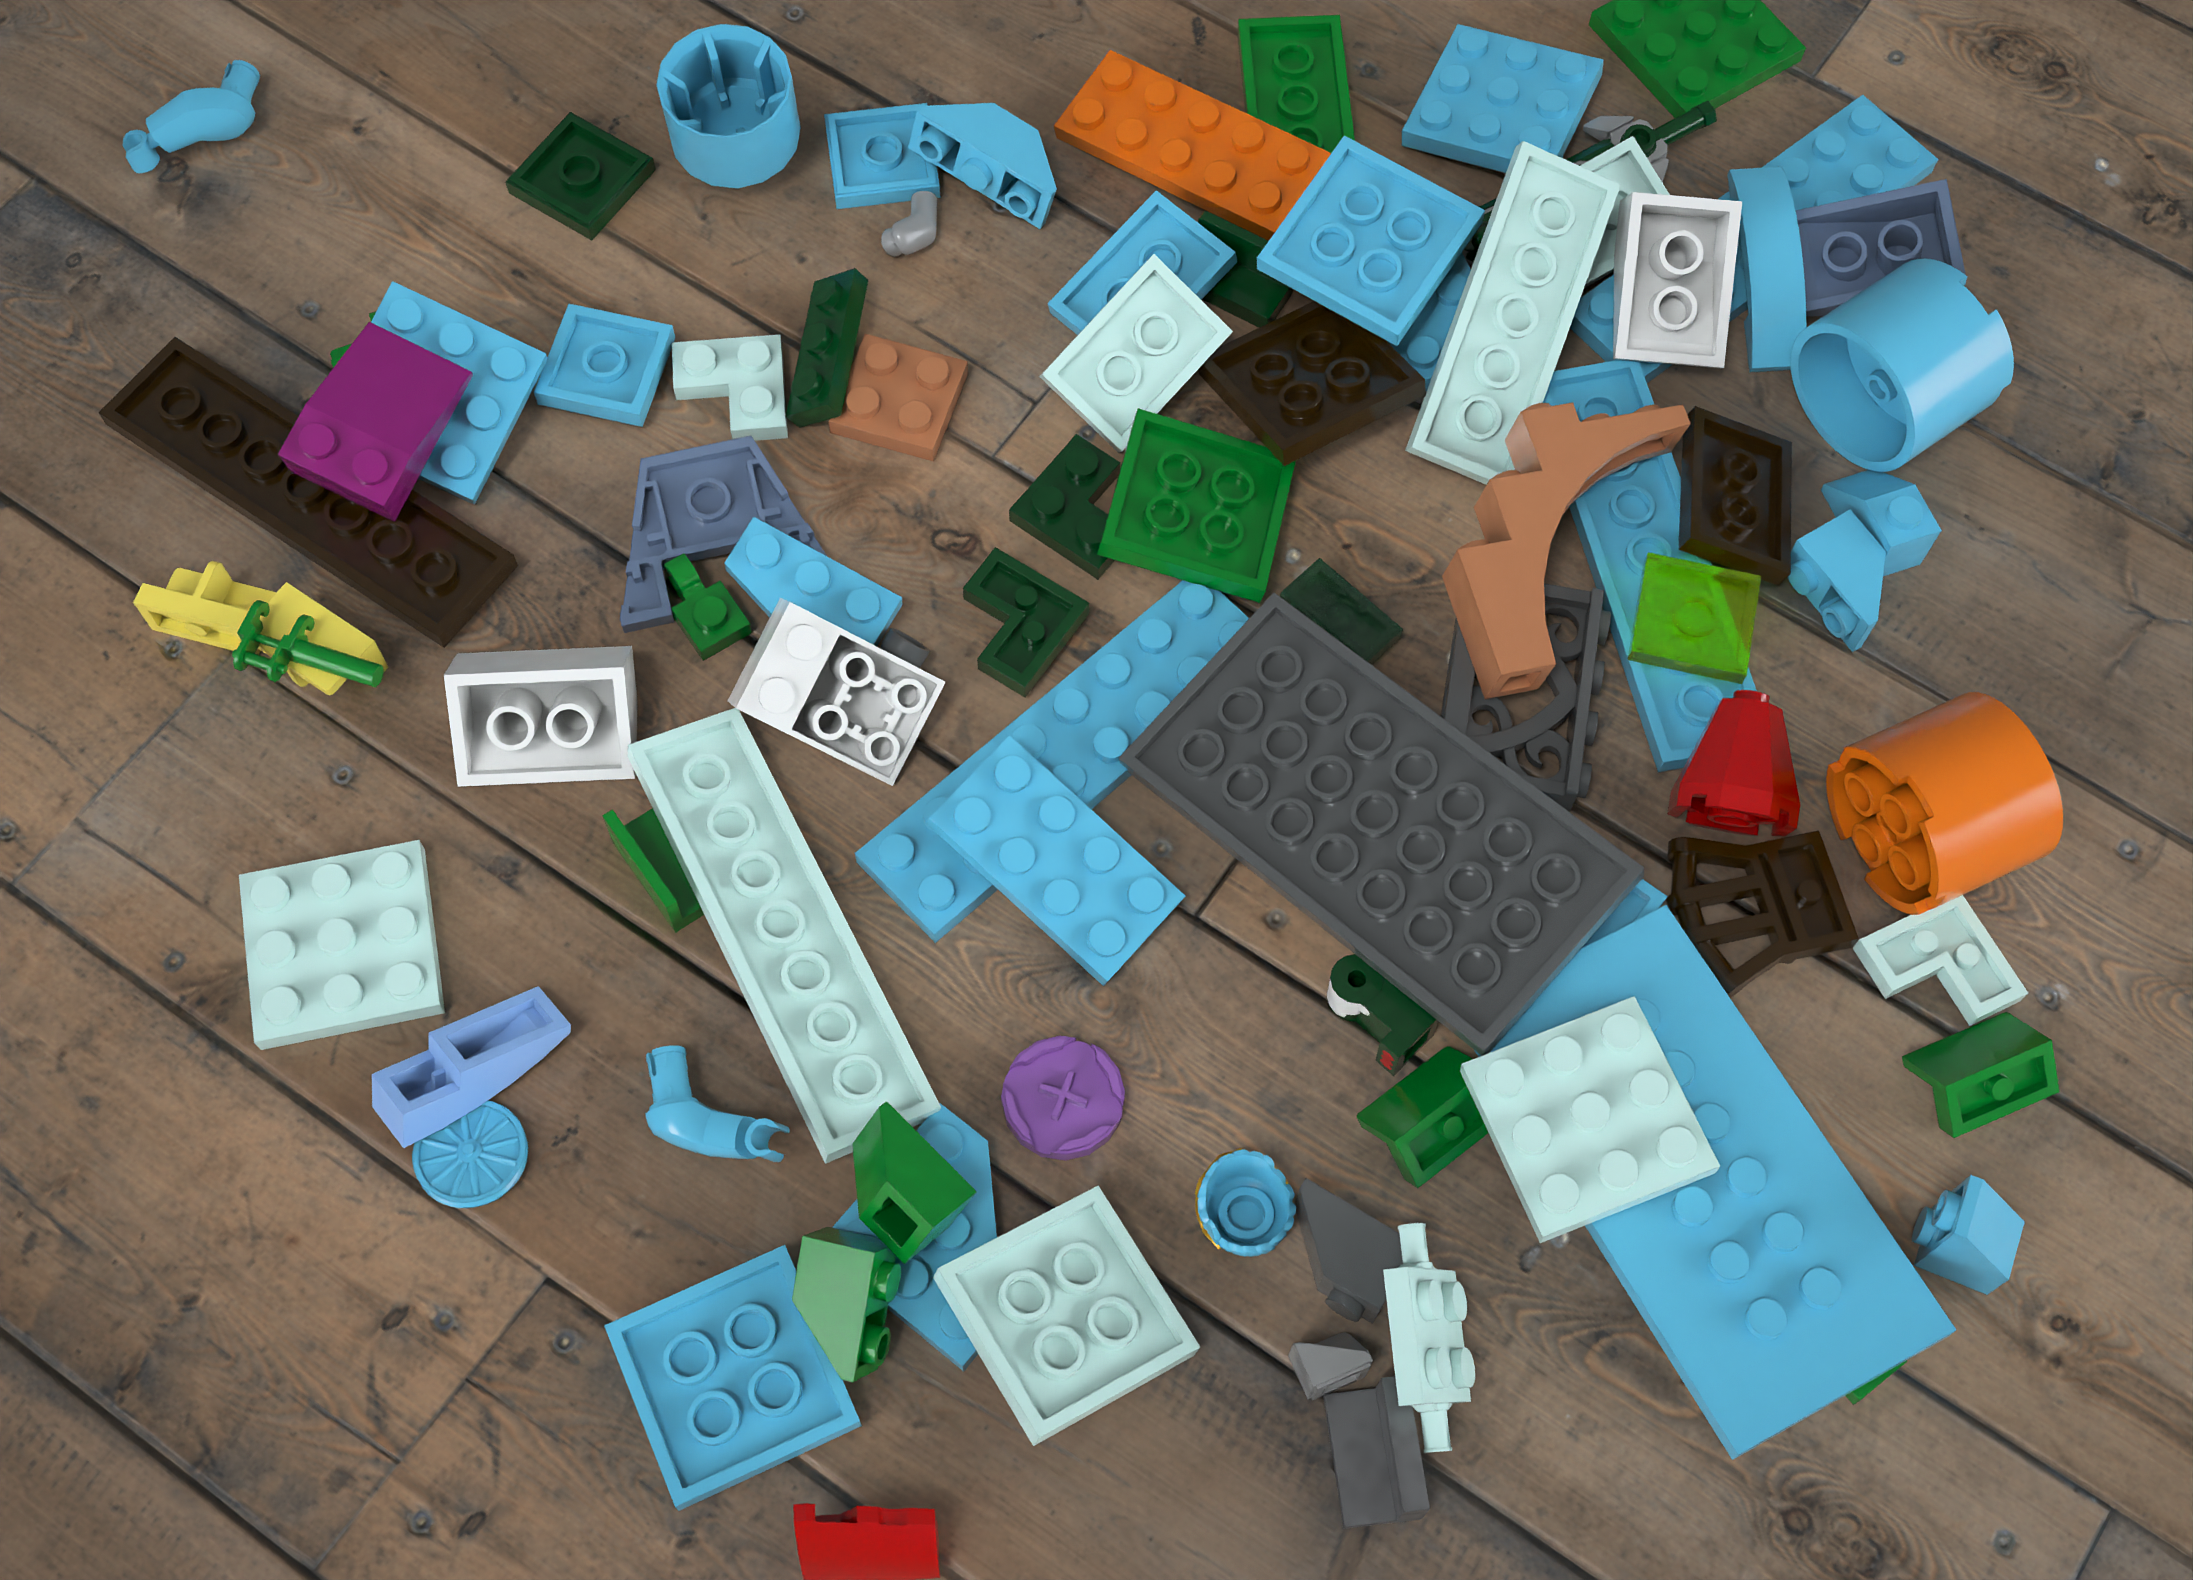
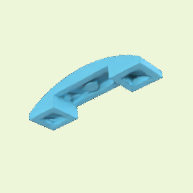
(1770, 266)

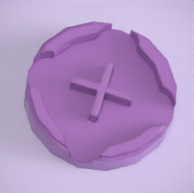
(1063, 1098)

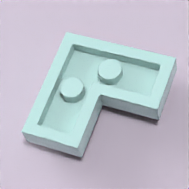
(746, 371)
(1944, 944)

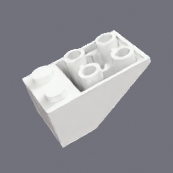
(836, 691)

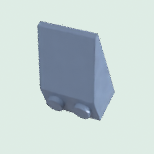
(1869, 236)

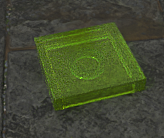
(1694, 618)

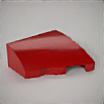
(867, 1543)

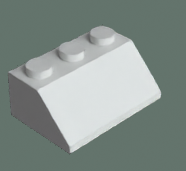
(542, 715)

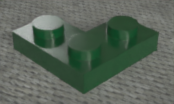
(1061, 504)
(1035, 615)

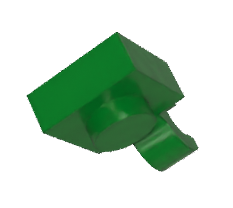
(706, 614)

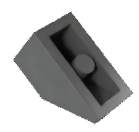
(1346, 1252)

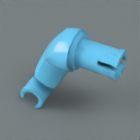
(196, 117)
(693, 1125)

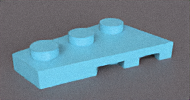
(778, 566)

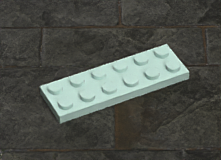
(1513, 311)

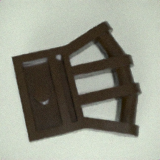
(1793, 890)

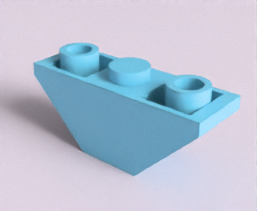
(989, 154)

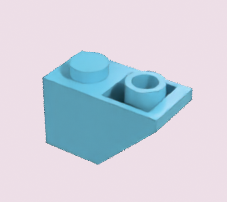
(1841, 576)
(1969, 1236)

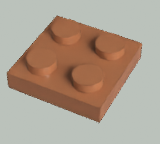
(900, 397)

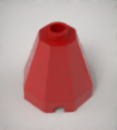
(1740, 771)

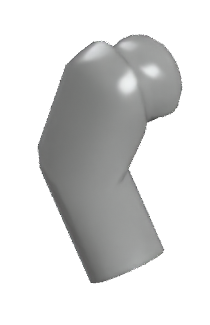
(915, 230)

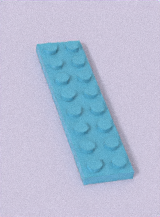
(1840, 160)
(1618, 526)
(1073, 733)

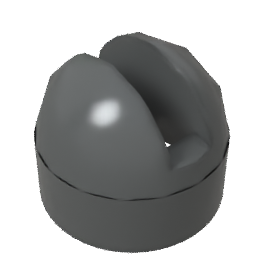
(905, 647)

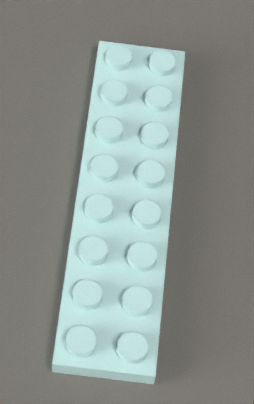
(781, 930)

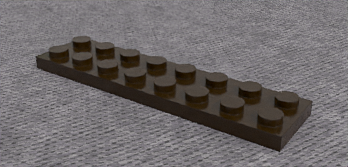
(228, 443)

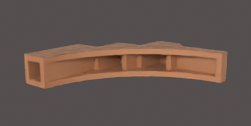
(1500, 579)

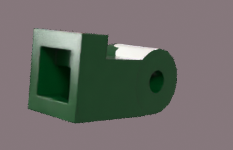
(1383, 1010)

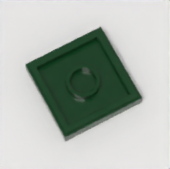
(580, 175)

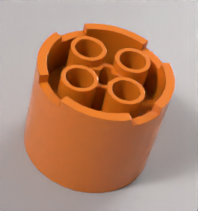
(1946, 802)

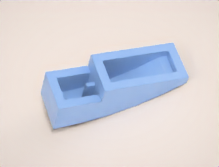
(466, 1065)

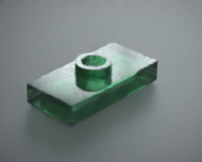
(1342, 611)

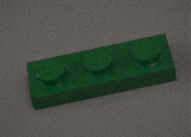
(827, 348)

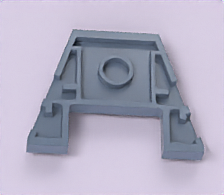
(700, 507)

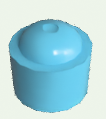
(729, 105)

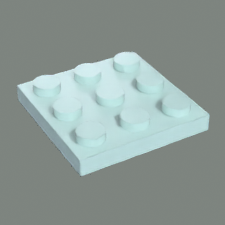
(340, 945)
(1588, 1119)
(1065, 1314)

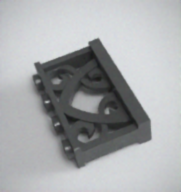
(1571, 698)

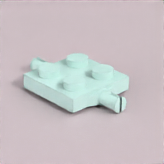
(1428, 1337)

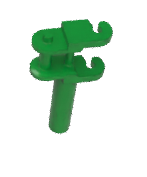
(298, 650)

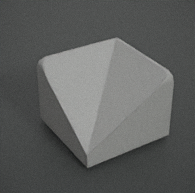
(1329, 1364)

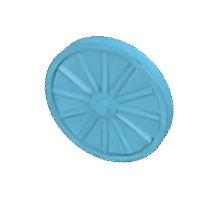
(472, 1157)

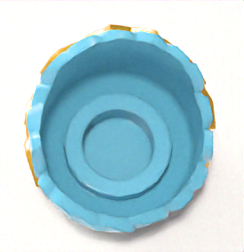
(1244, 1203)

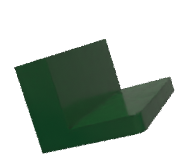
(1244, 288)

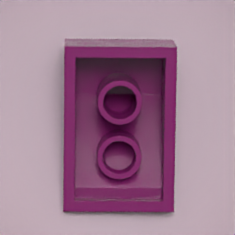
(375, 420)

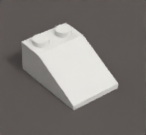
(1674, 278)

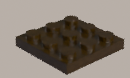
(1310, 380)

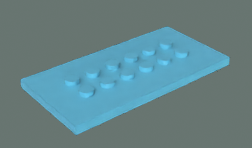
(1775, 1269)

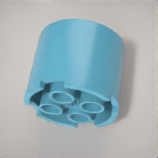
(1901, 365)

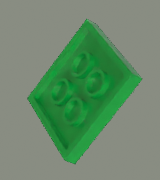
(1697, 47)
(1197, 506)

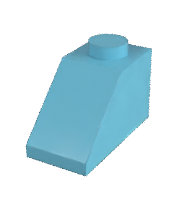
(1890, 512)

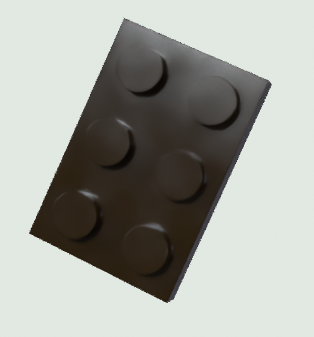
(1736, 496)

